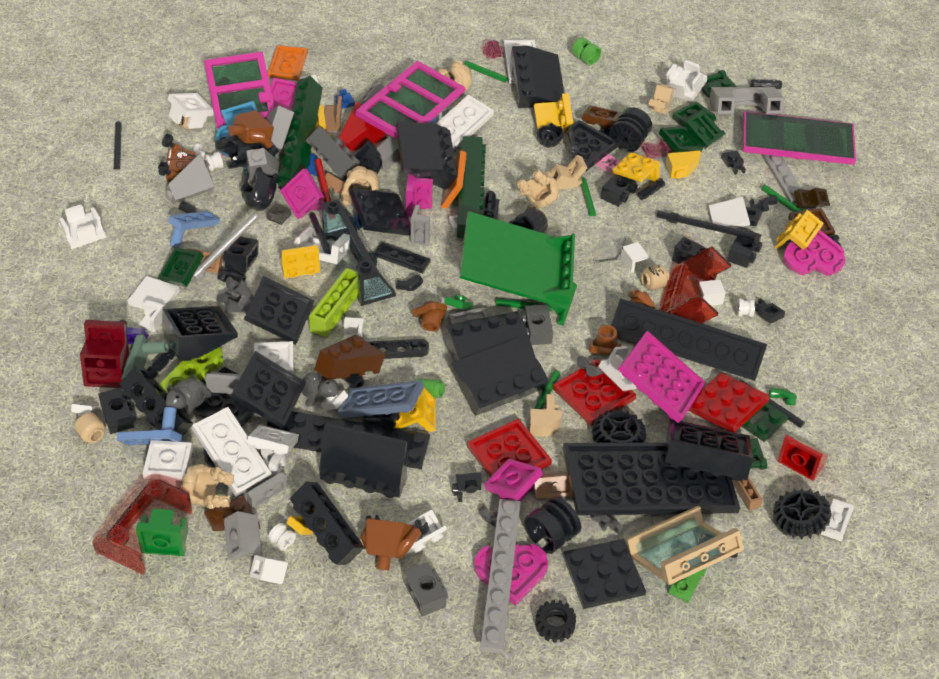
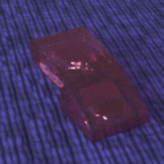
(656, 150)

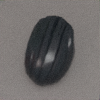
(236, 150)
(263, 191)
(531, 219)

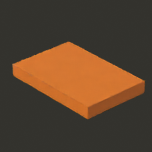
(287, 62)
(455, 187)

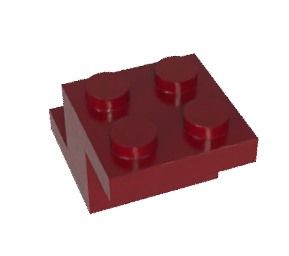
(104, 353)

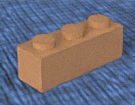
(335, 183)
(748, 493)

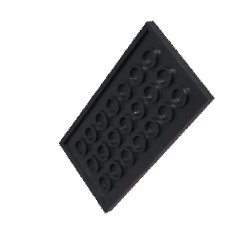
(639, 482)

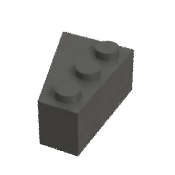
(333, 151)

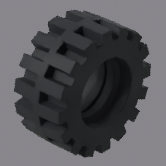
(555, 632)

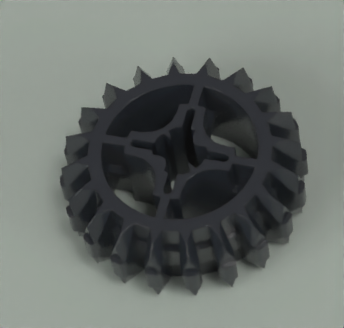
(618, 426)
(802, 513)

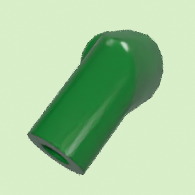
(784, 394)

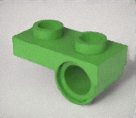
(686, 587)

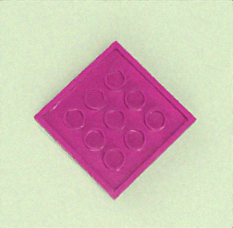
(662, 376)

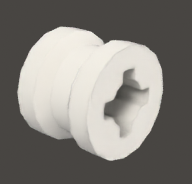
(213, 161)
(745, 307)
(281, 536)

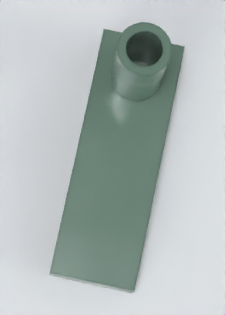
(140, 352)

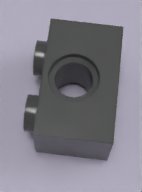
(538, 324)
(424, 577)

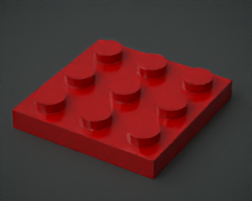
(592, 395)
(728, 402)
(505, 443)

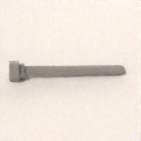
(201, 270)

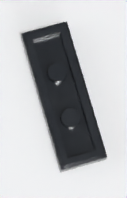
(402, 257)

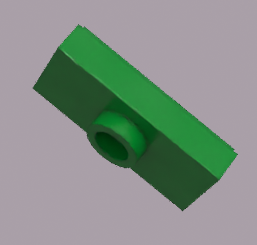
(458, 301)

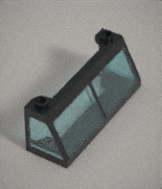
(372, 279)

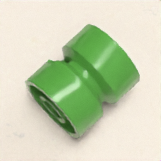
(586, 51)

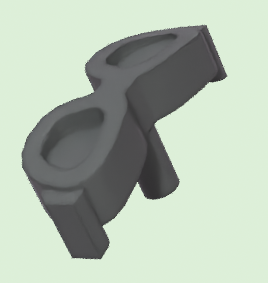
(591, 369)
(486, 515)
(606, 521)

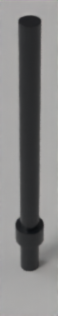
(675, 218)

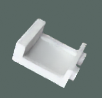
(338, 248)

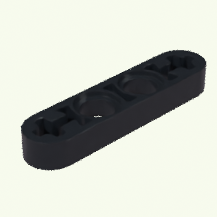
(392, 345)

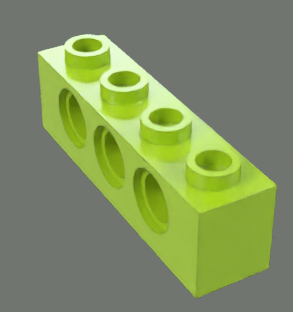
(334, 304)
(197, 367)

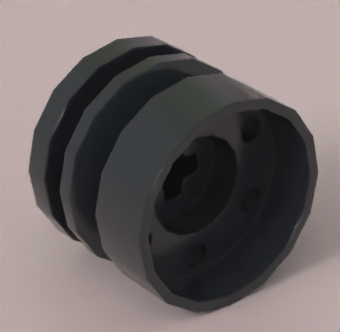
(631, 129)
(554, 522)

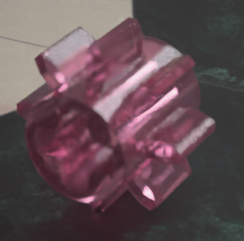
(492, 49)

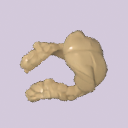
(459, 73)
(359, 178)
(540, 189)
(202, 483)

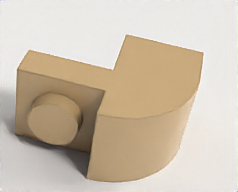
(662, 98)
(571, 175)
(545, 421)

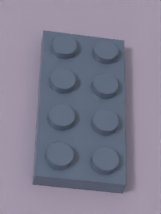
(381, 399)

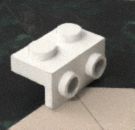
(434, 534)

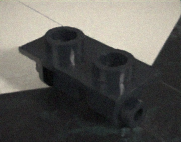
(490, 205)

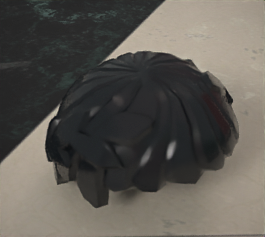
(550, 135)

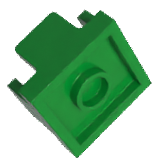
(159, 534)

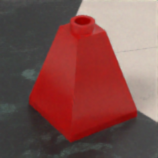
(358, 132)

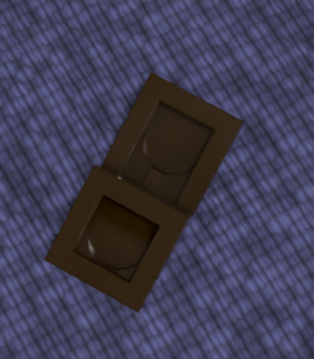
(811, 198)

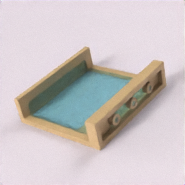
(682, 546)

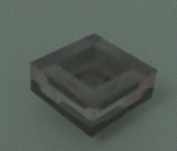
(278, 214)

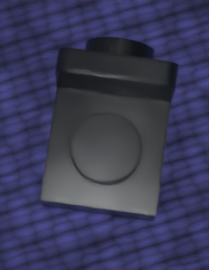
(466, 482)

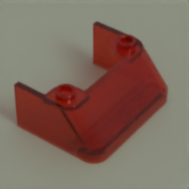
(682, 292)
(115, 534)

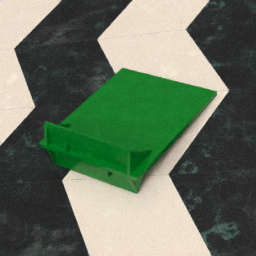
(518, 260)

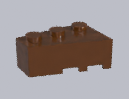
(348, 358)

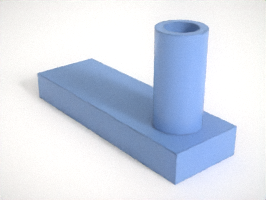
(190, 221)
(144, 437)

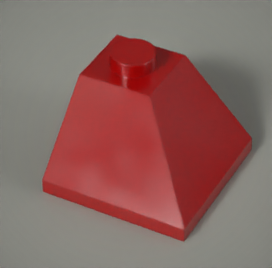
(802, 457)

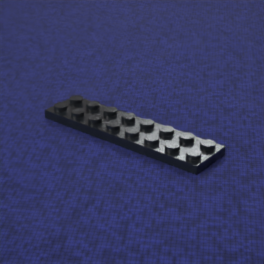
(691, 339)
(311, 431)

